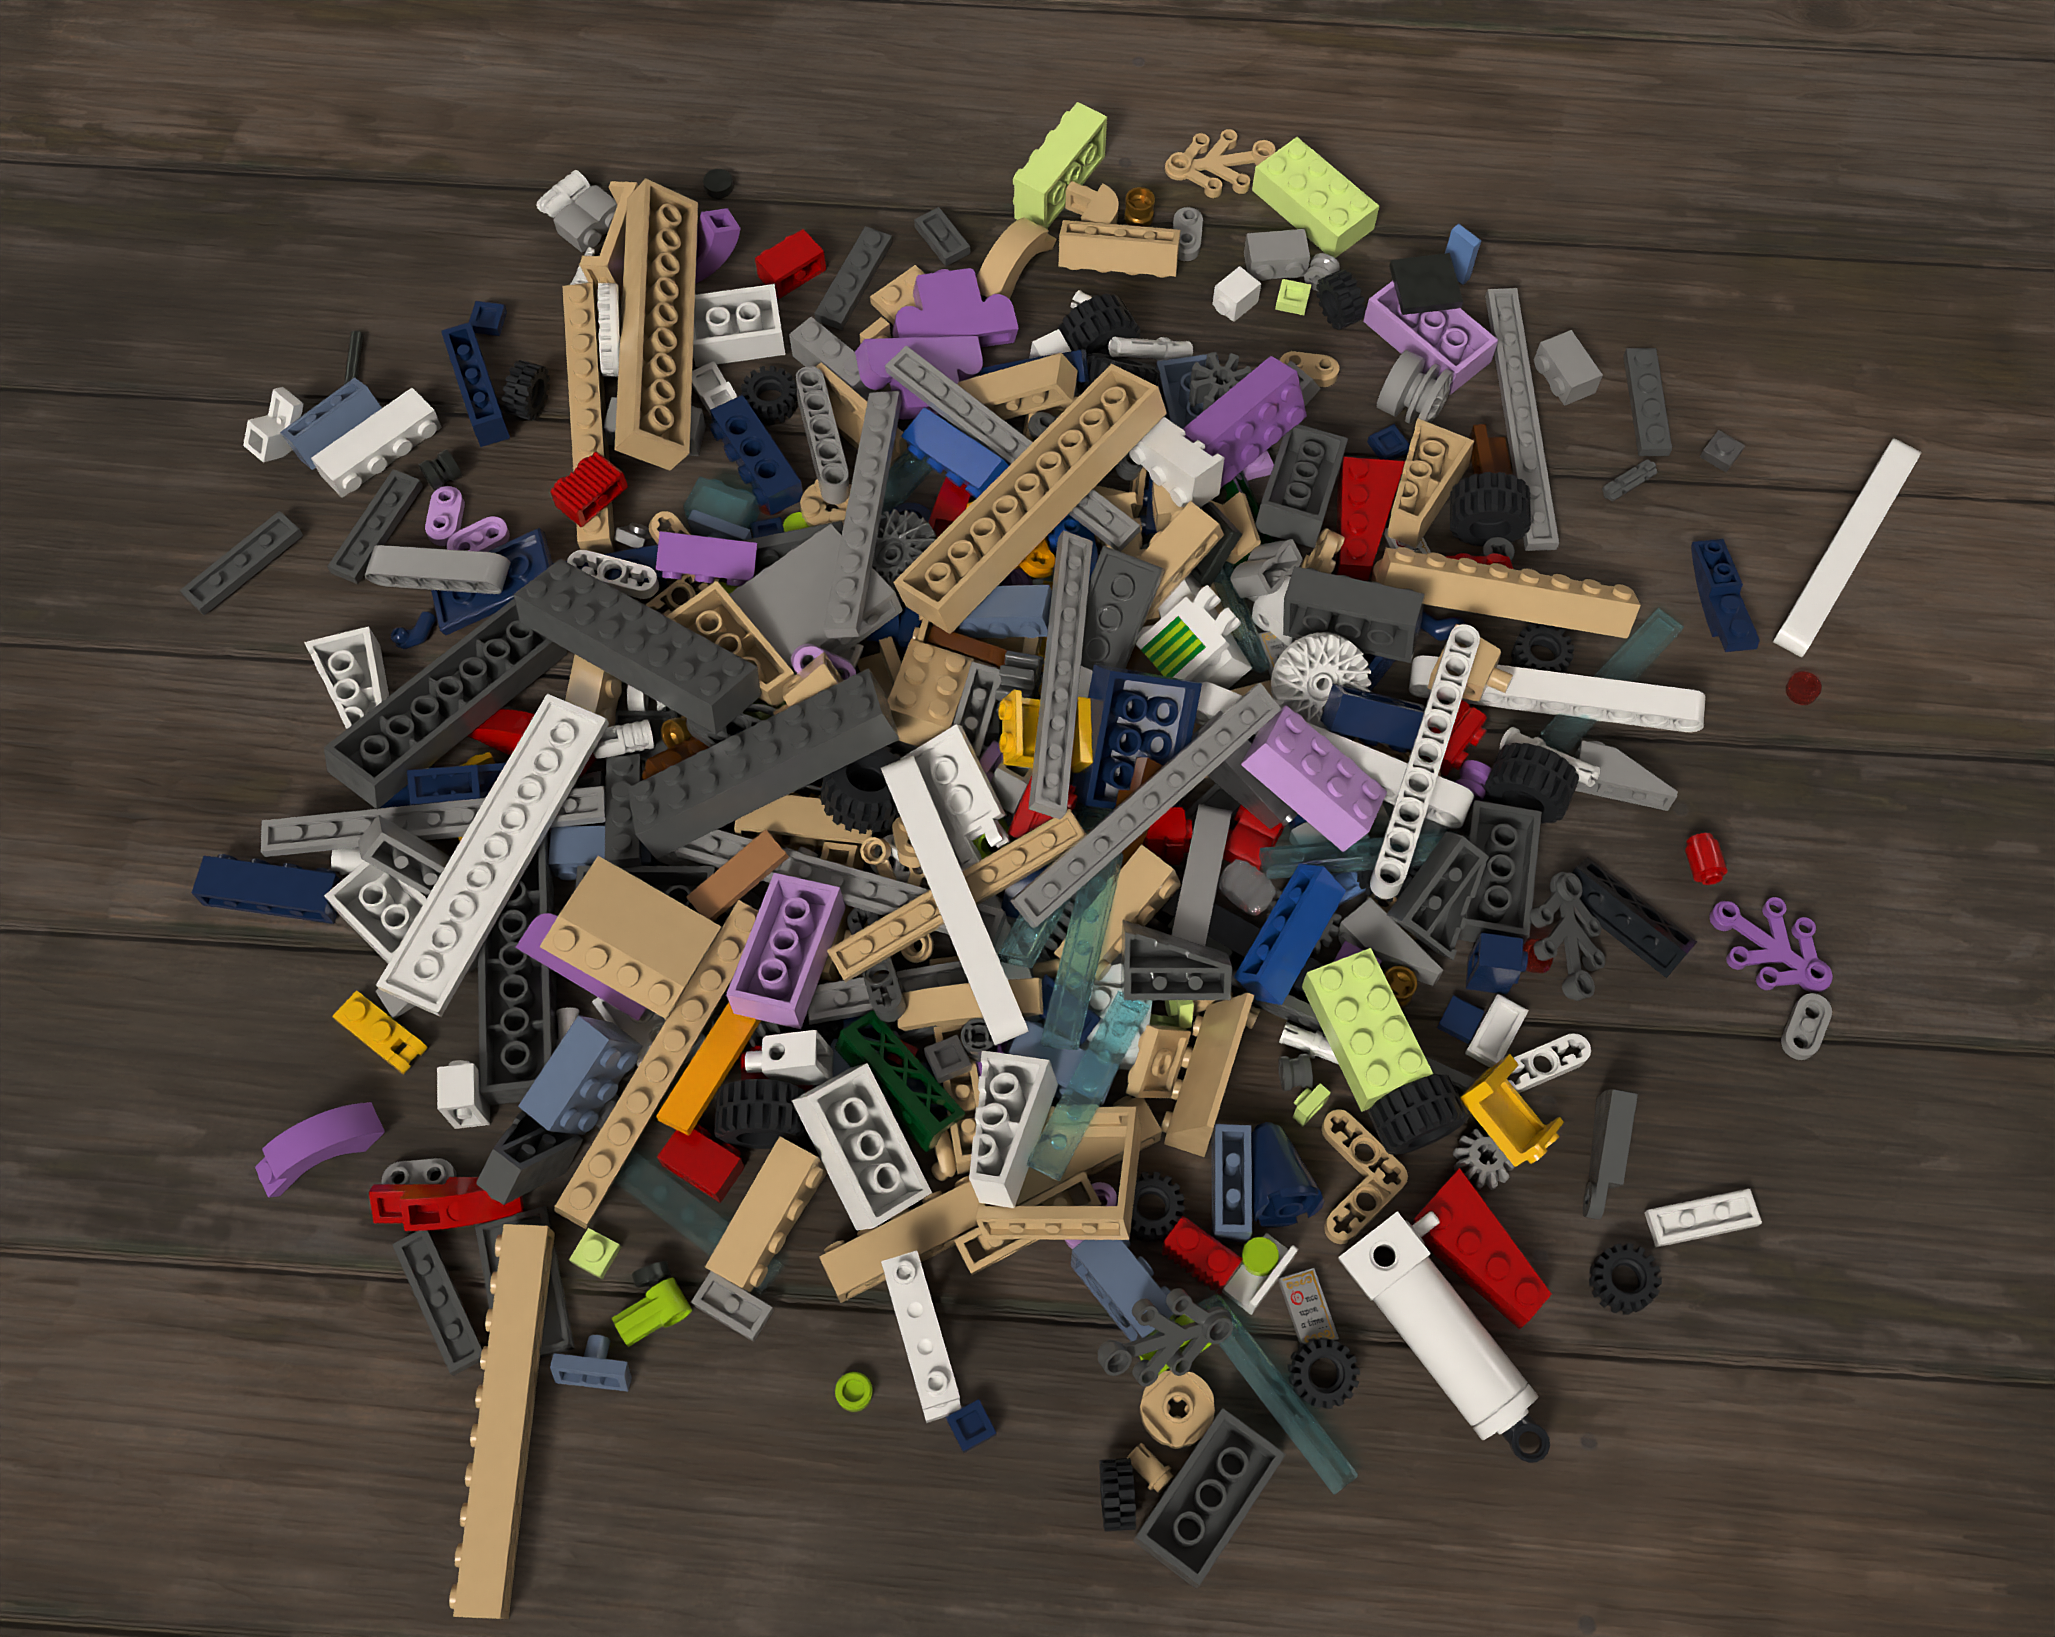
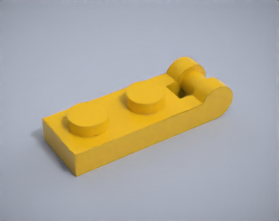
(379, 1031)

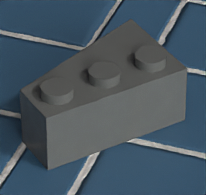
(1171, 967)

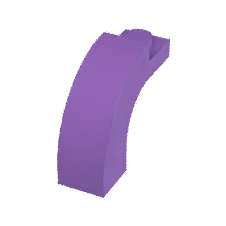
(715, 241)
(314, 1140)

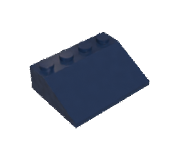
(1130, 719)

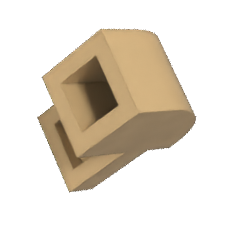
(1093, 205)

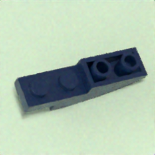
(1720, 596)

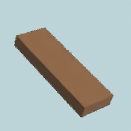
(737, 876)

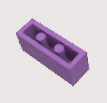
(705, 558)

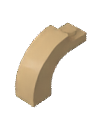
(1010, 255)

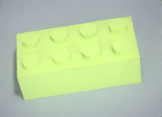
(1066, 156)
(1315, 197)
(1365, 1027)

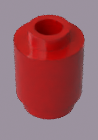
(1705, 859)

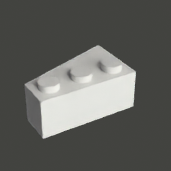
(1179, 464)

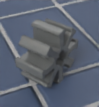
(1213, 380)
(1020, 673)

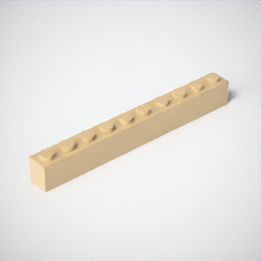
(587, 401)
(657, 1070)
(947, 1216)
(504, 1424)

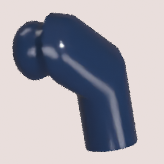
(1439, 628)
(409, 638)

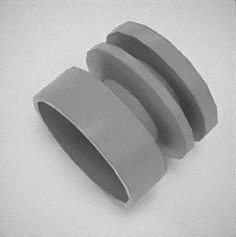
(1412, 389)

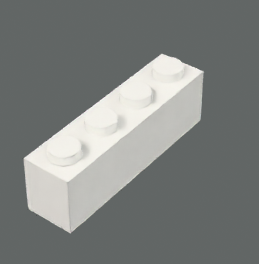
(376, 442)

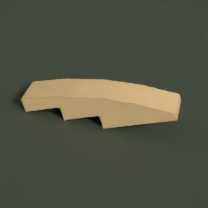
(957, 1004)

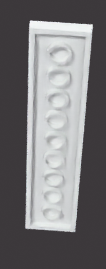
(492, 856)

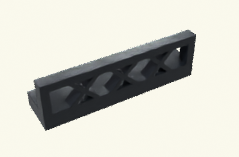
(1632, 919)

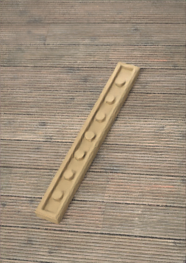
(984, 881)

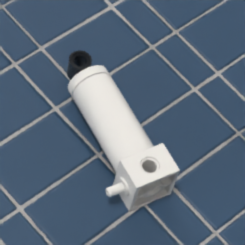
(1445, 1332)

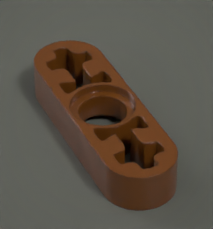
(967, 646)

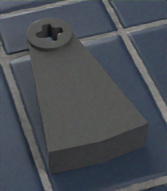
(1609, 1148)

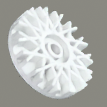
(610, 327)
(1315, 658)

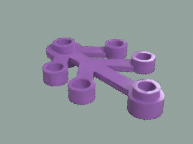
(1776, 948)

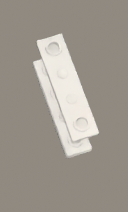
(922, 1336)

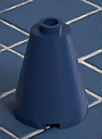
(1280, 1179)

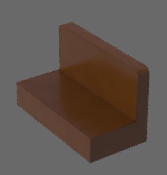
(1488, 453)

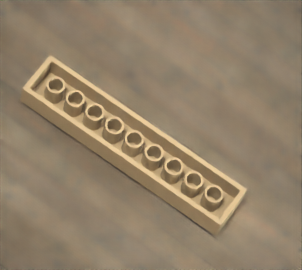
(657, 326)
(1030, 498)

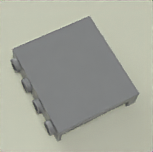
(793, 597)

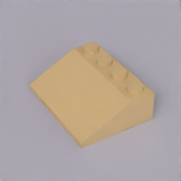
(631, 937)
(1206, 1074)

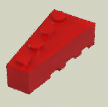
(1363, 508)
(1482, 1251)

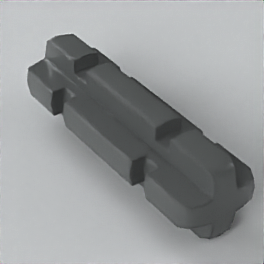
(1629, 480)

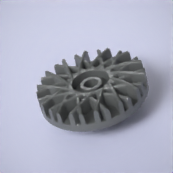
(899, 544)

